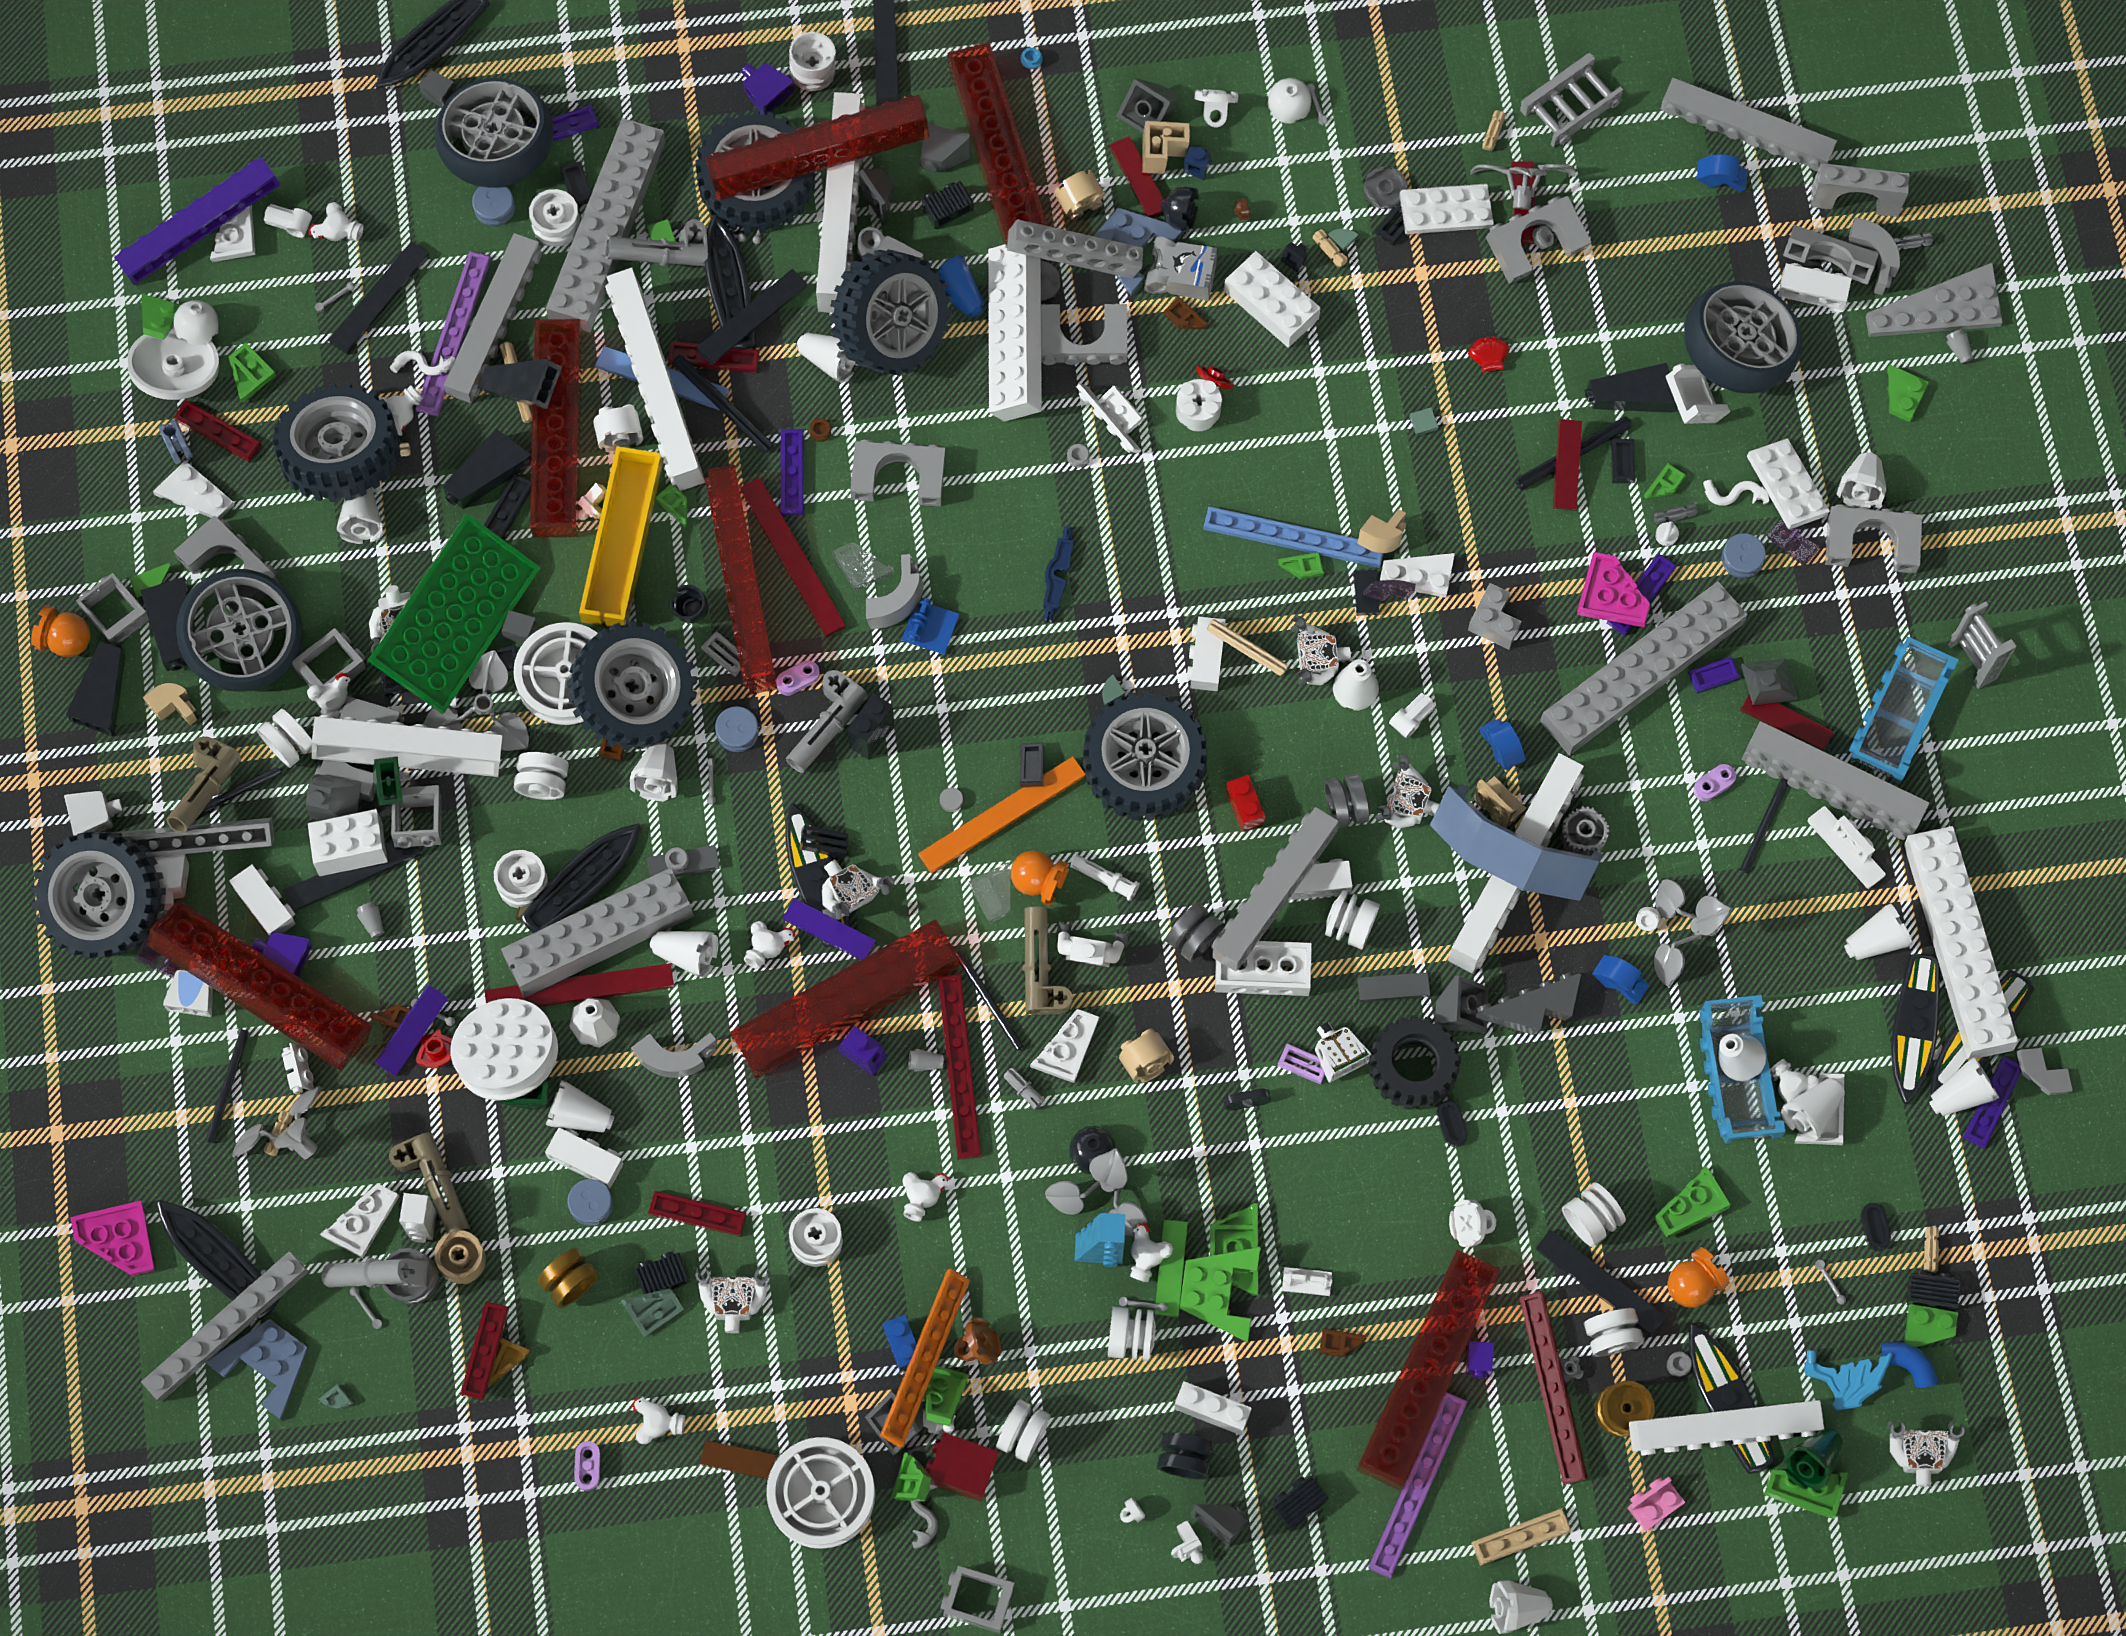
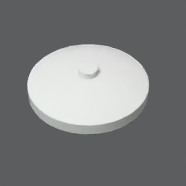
(172, 366)

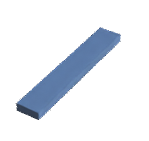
(620, 364)

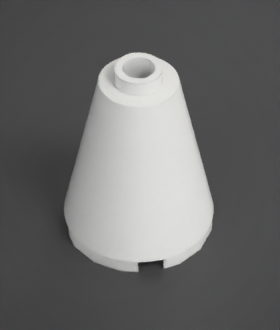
(826, 355)
(360, 519)
(1356, 686)
(1878, 935)
(687, 949)
(1741, 1056)
(1964, 1090)
(1813, 1109)
(578, 1111)

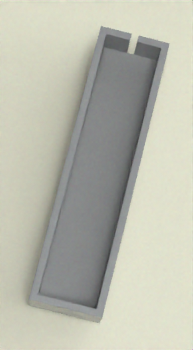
(1834, 781)
(597, 932)

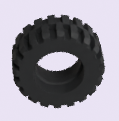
(1423, 1034)

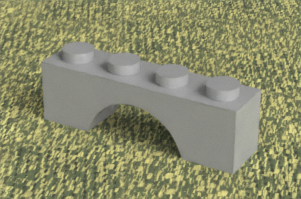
(1852, 259)

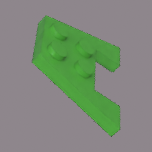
(1208, 1289)

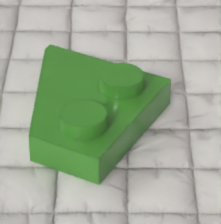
(157, 316)
(249, 371)
(1904, 392)
(1929, 1325)
(912, 1480)

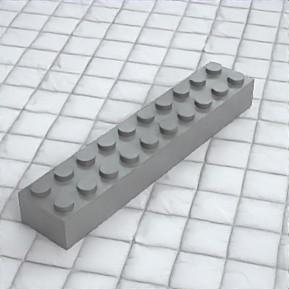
(608, 214)
(1643, 668)

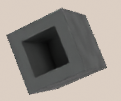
(436, 88)
(519, 627)

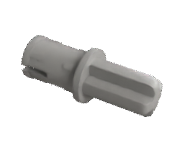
(1023, 1088)

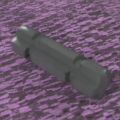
(1914, 240)
(1675, 513)

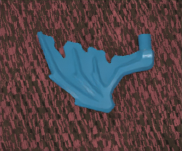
(1852, 1382)

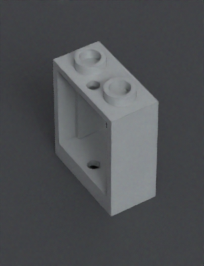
(125, 626)
(320, 646)
(417, 797)
(1002, 1607)

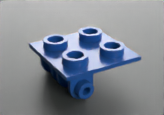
(930, 627)

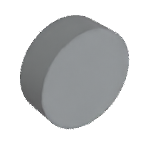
(1543, 237)
(1078, 455)
(951, 799)
(677, 859)
(1679, 1364)

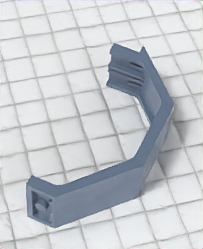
(1509, 854)

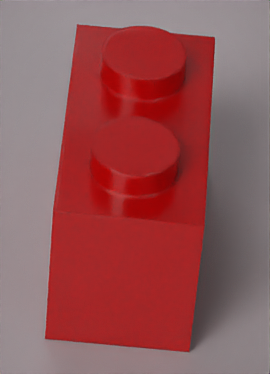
(1245, 803)

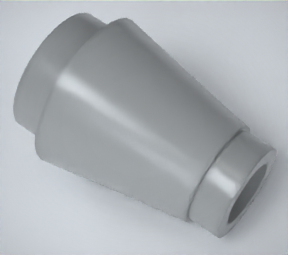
(1960, 345)
(371, 919)
(923, 1060)

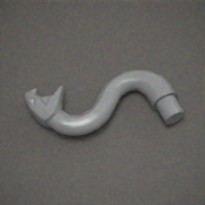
(925, 1537)

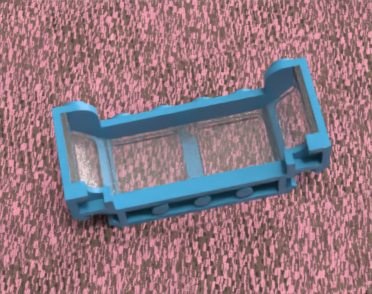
(1902, 708)
(1740, 1107)

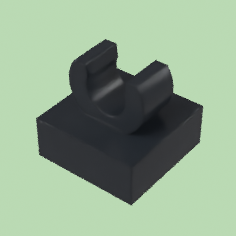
(1295, 256)

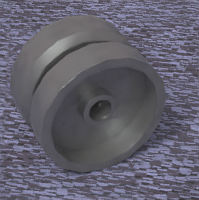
(1347, 800)
(1194, 932)
(408, 1294)

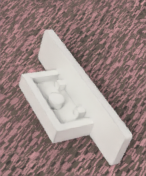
(1117, 413)
(1848, 844)

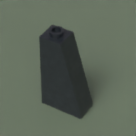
(522, 381)
(1633, 391)
(486, 469)
(163, 609)
(99, 691)

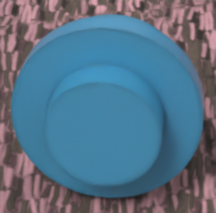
(1031, 58)

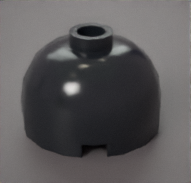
(1180, 208)
(1088, 1144)

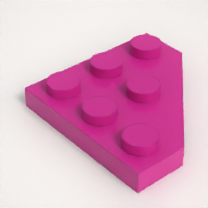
(1612, 593)
(117, 1236)

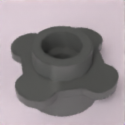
(1576, 1372)

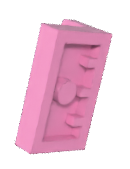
(1656, 1503)

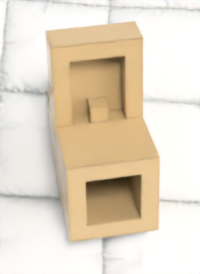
(1383, 536)
(168, 698)

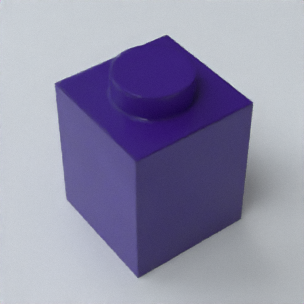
(1479, 1359)

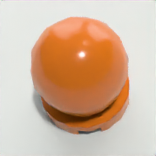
(63, 633)
(1036, 875)
(1694, 1281)

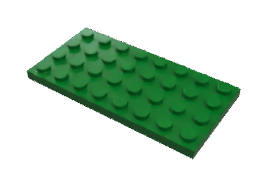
(454, 614)

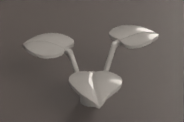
(1523, 195)
(492, 676)
(1708, 919)
(294, 1137)
(1112, 1176)

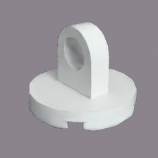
(1215, 101)
(1470, 1222)

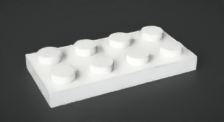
(1446, 209)
(1788, 483)

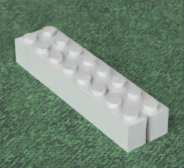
(1014, 334)
(413, 745)

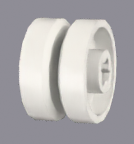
(554, 217)
(283, 739)
(541, 775)
(520, 877)
(815, 1223)
(1614, 1332)
(1025, 1432)

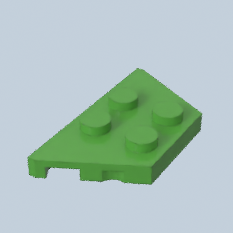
(1237, 1233)

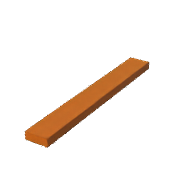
(1001, 816)
(925, 1358)

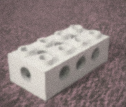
(1274, 979)

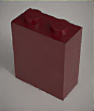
(961, 1466)

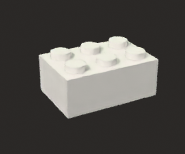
(347, 842)

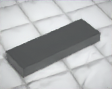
(700, 860)
(1393, 987)

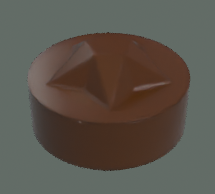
(1242, 209)

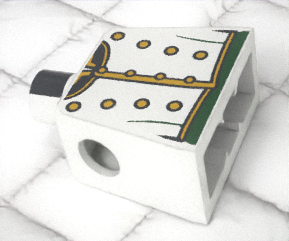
(1339, 1052)

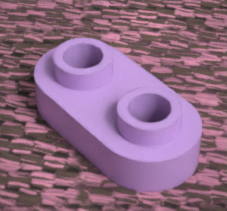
(799, 679)
(1715, 782)
(587, 1466)

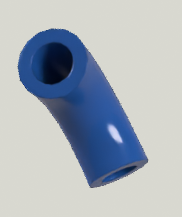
(1913, 1360)

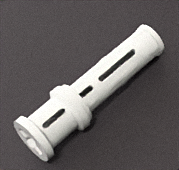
(1114, 881)

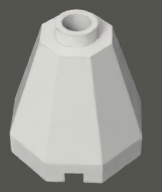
(1863, 482)
(655, 773)
(594, 1022)
(1517, 1605)

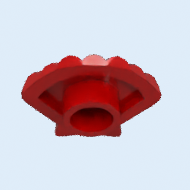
(1489, 353)
(1215, 375)
(434, 1050)

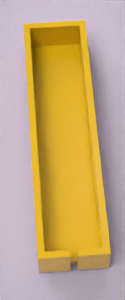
(621, 537)

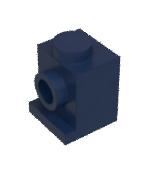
(1199, 158)

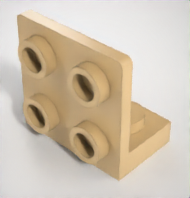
(1498, 802)

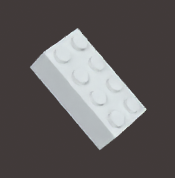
(1272, 299)

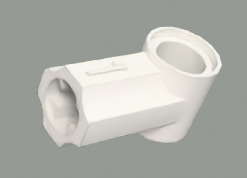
(293, 221)
(1408, 719)

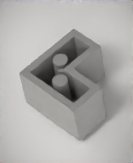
(1491, 621)

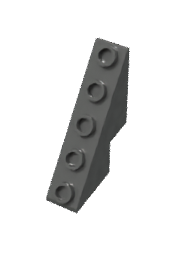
(1528, 1009)

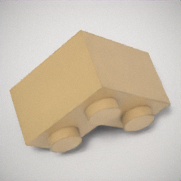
(1163, 140)

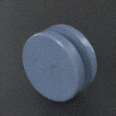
(493, 205)
(175, 440)
(1743, 555)
(737, 729)
(590, 1202)

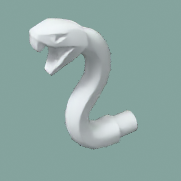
(444, 365)
(1712, 494)

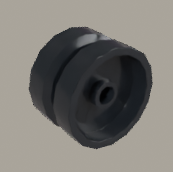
(1185, 1455)

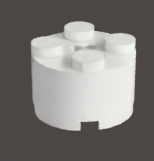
(1198, 393)
(617, 428)

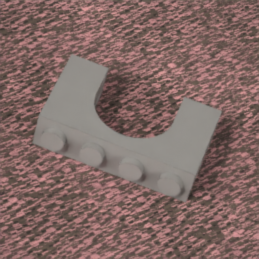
(1835, 180)
(1557, 216)
(1108, 348)
(872, 456)
(1901, 527)
(217, 539)
(361, 711)

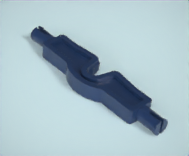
(1054, 584)

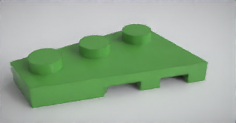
(1693, 1205)
(944, 1394)
(1822, 1501)

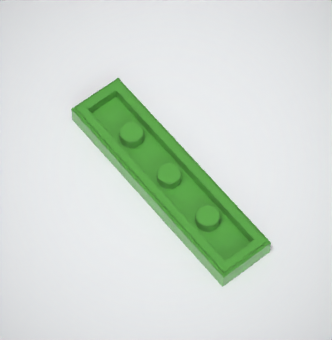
(1171, 1268)

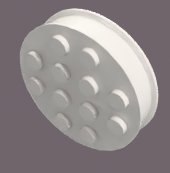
(544, 668)
(504, 1049)
(820, 1492)

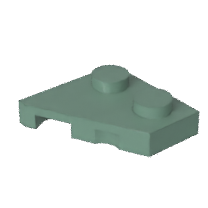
(652, 1309)

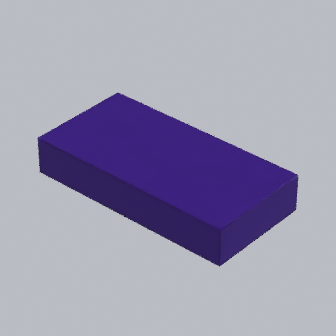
(1713, 675)

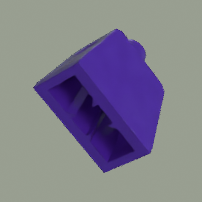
(766, 86)
(285, 950)
(861, 1050)

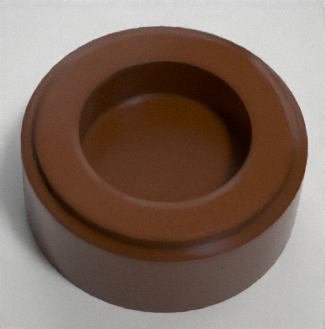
(820, 430)

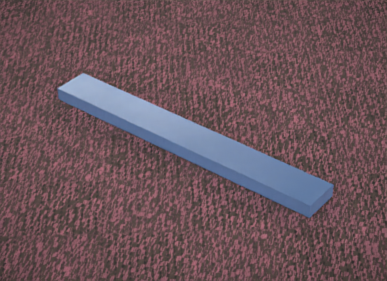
(1289, 536)

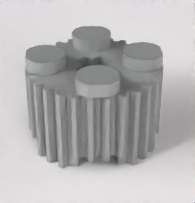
(1588, 821)

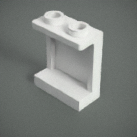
(1694, 396)

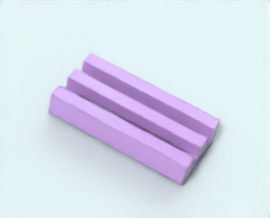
(1289, 1048)

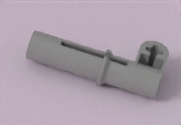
(663, 251)
(830, 721)
(376, 1272)

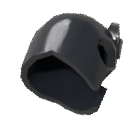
(689, 604)

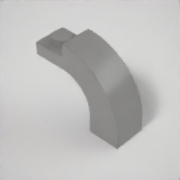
(1875, 238)
(901, 602)
(670, 1063)

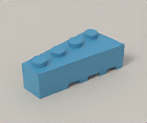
(1102, 1240)

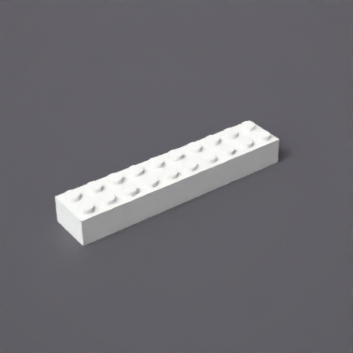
(838, 214)
(654, 380)
(1498, 895)
(1960, 943)

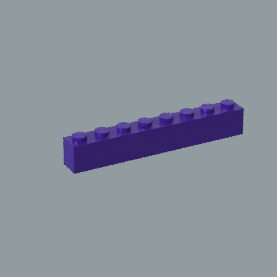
(197, 220)

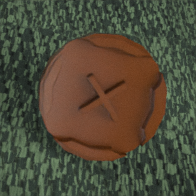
(982, 1343)

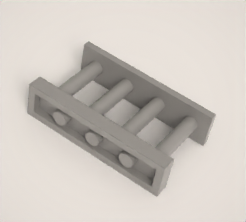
(1567, 79)
(1982, 645)

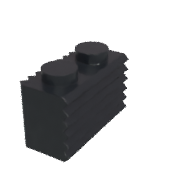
(947, 204)
(662, 1274)
(1933, 1291)
(1299, 1502)

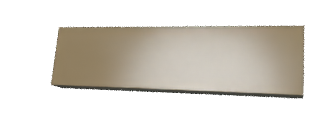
(1521, 1537)

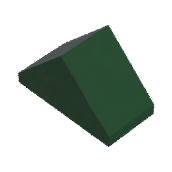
(387, 780)
(531, 1100)

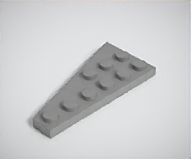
(1956, 304)

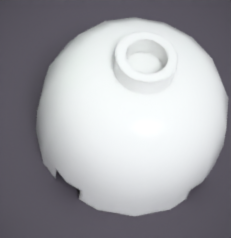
(1289, 100)
(196, 322)

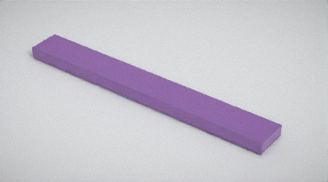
(455, 329)
(1417, 1485)

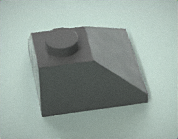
(1147, 103)
(944, 149)
(878, 191)
(1769, 681)
(332, 797)
(1459, 1005)
(879, 1415)
(1220, 1520)

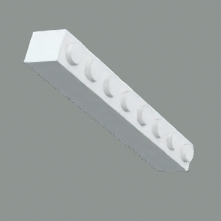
(1725, 1426)

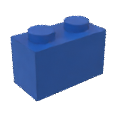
(900, 1341)

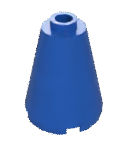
(961, 286)

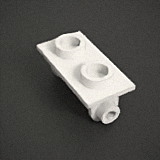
(296, 1058)
(1307, 1281)

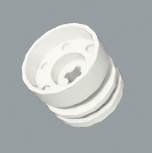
(812, 61)
(1352, 919)
(1593, 1214)
(1131, 1333)

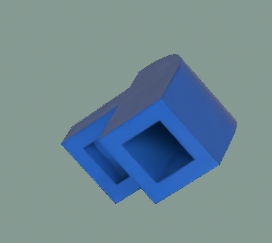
(1722, 170)
(1504, 743)
(1621, 975)

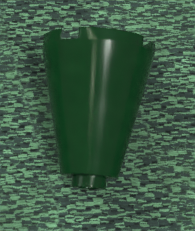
(1814, 1460)

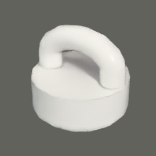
(1667, 534)
(1648, 918)
(1135, 1510)

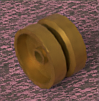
(568, 1277)
(1610, 1404)

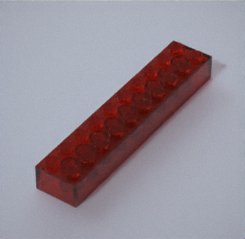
(995, 137)
(817, 147)
(557, 433)
(740, 580)
(259, 985)
(845, 998)
(1428, 1370)

